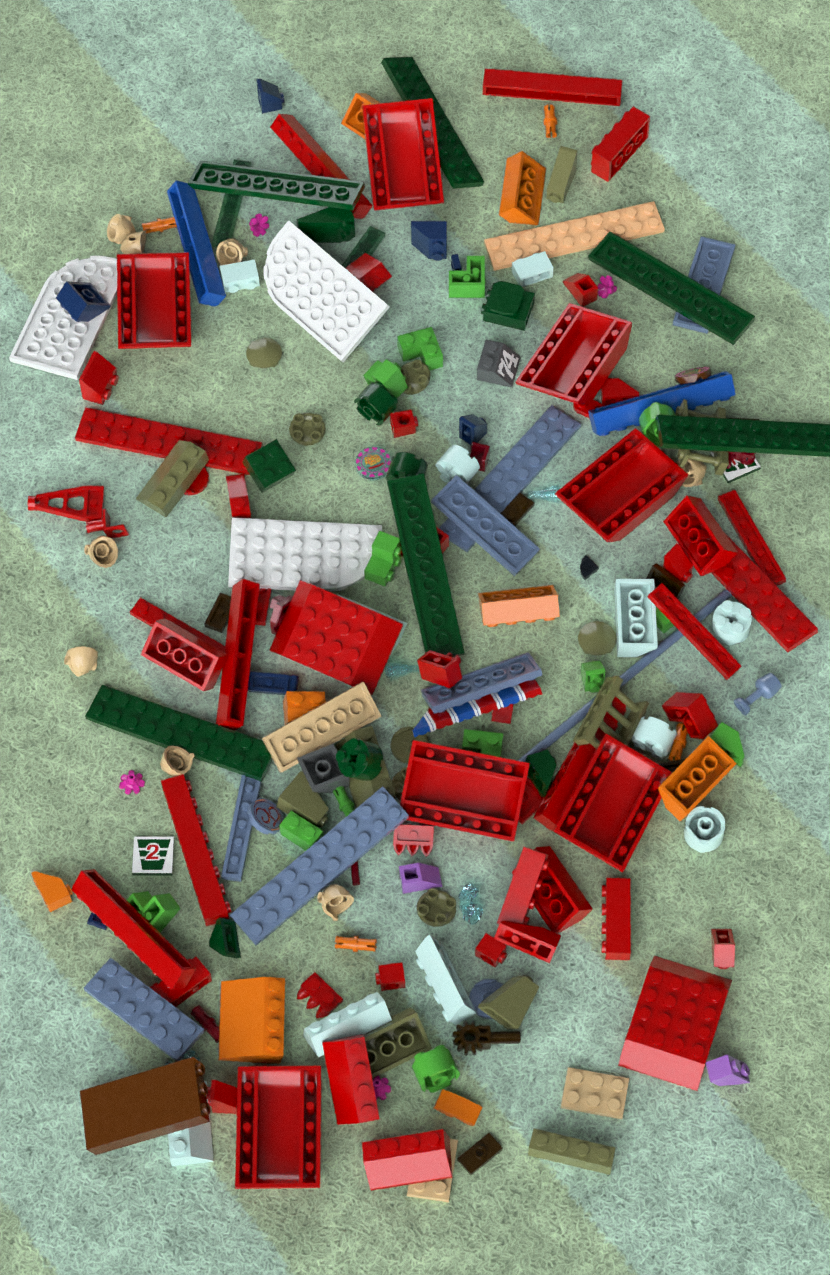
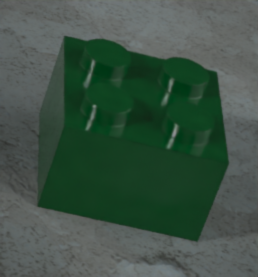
(269, 465)

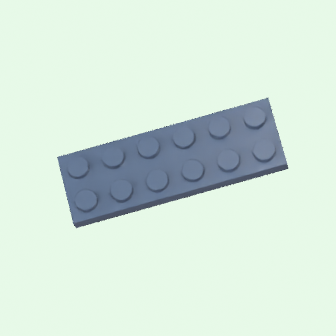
(710, 270)
(485, 525)
(482, 683)
(144, 1010)

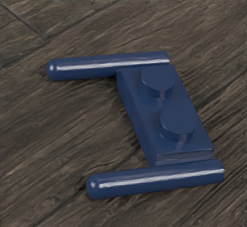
(272, 683)

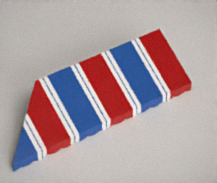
(486, 704)

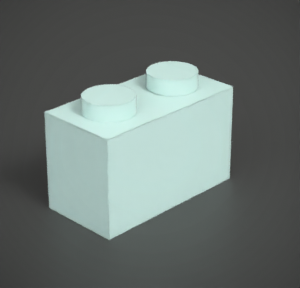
(532, 269)
(239, 276)

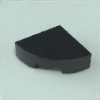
(587, 567)

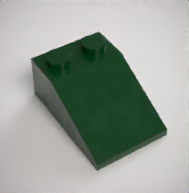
(328, 225)

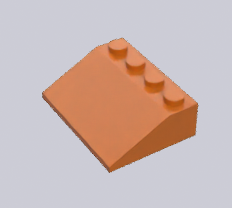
(252, 1020)

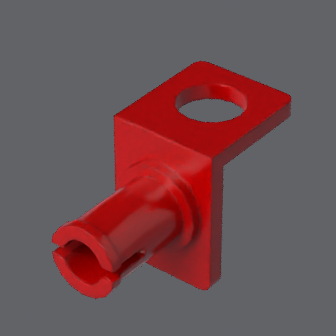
(104, 524)

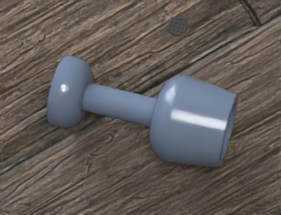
(765, 686)

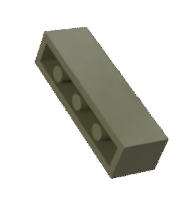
(571, 1151)

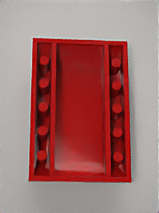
(402, 154)
(153, 300)
(577, 355)
(623, 487)
(336, 636)
(464, 790)
(612, 802)
(674, 1023)
(278, 1127)

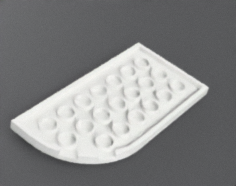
(320, 292)
(50, 335)
(288, 551)

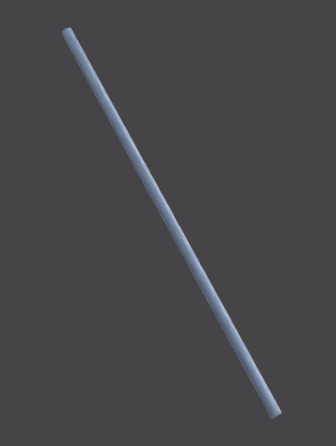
(626, 676)

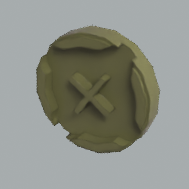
(402, 743)

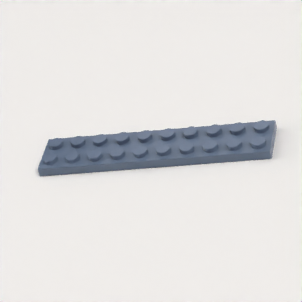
(519, 467)
(319, 866)

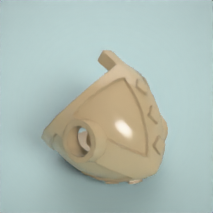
(119, 228)
(134, 243)
(230, 252)
(695, 470)
(101, 551)
(81, 660)
(176, 761)
(334, 900)

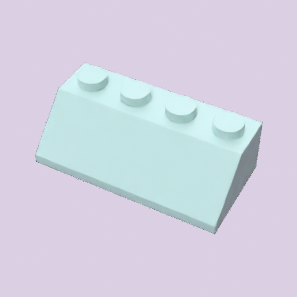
(635, 617)
(445, 981)
(351, 1021)
(191, 1145)

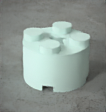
(457, 462)
(731, 622)
(653, 737)
(704, 829)

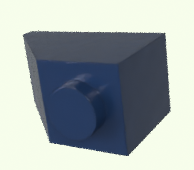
(269, 96)
(472, 428)

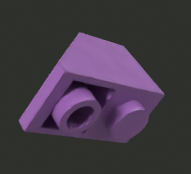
(419, 877)
(728, 1071)

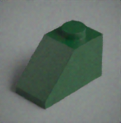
(541, 770)

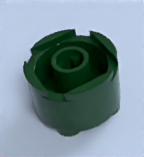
(376, 403)
(405, 465)
(360, 759)

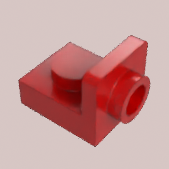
(503, 714)

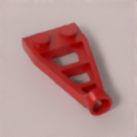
(92, 508)

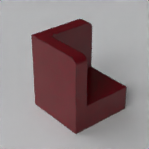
(481, 453)

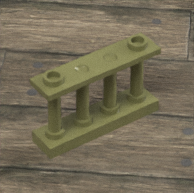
(720, 458)
(603, 704)

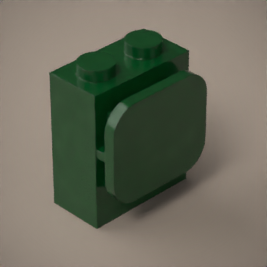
(508, 305)

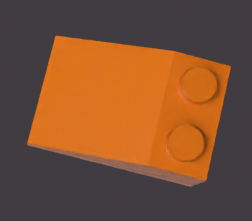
(300, 702)

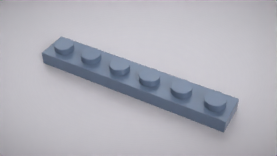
(240, 830)

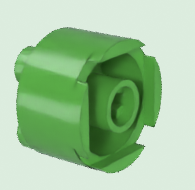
(648, 423)
(435, 1069)

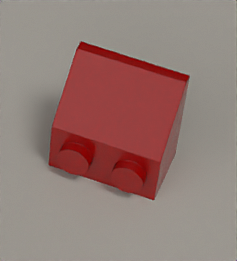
(369, 271)
(98, 379)

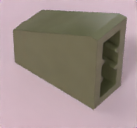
(562, 174)
(303, 801)
(511, 1001)

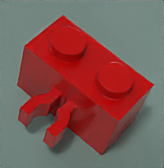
(440, 668)

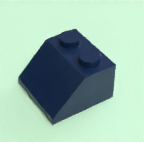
(430, 238)
(82, 301)

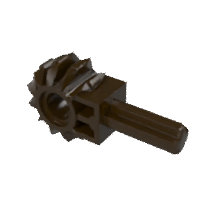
(483, 1037)

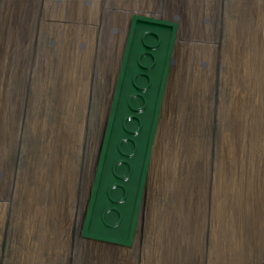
(452, 154)
(277, 185)
(671, 288)
(743, 435)
(425, 565)
(173, 728)

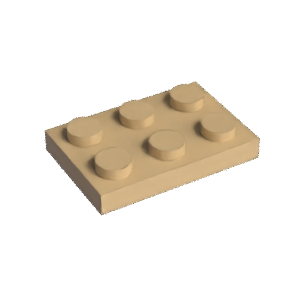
(595, 1093)
(438, 1189)

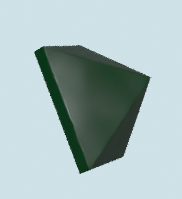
(225, 938)

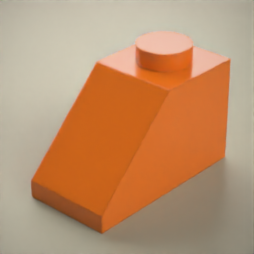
(52, 890)

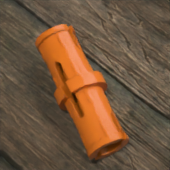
(550, 121)
(159, 225)
(679, 743)
(355, 943)

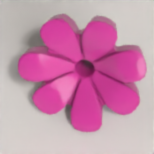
(258, 225)
(607, 286)
(131, 782)
(381, 1087)

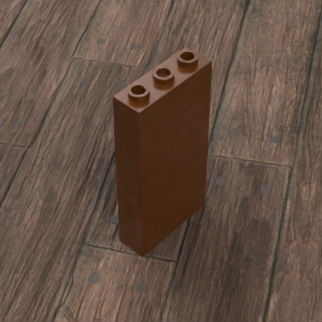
(145, 1106)

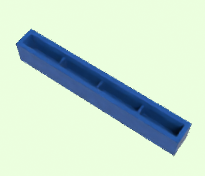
(196, 242)
(627, 412)

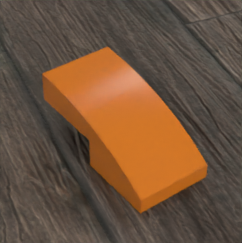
(458, 1107)

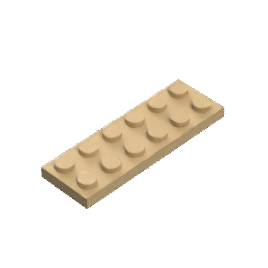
(321, 726)

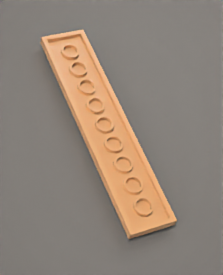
(574, 234)

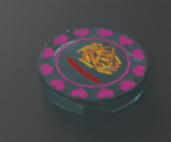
(372, 463)

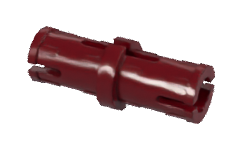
(207, 1023)

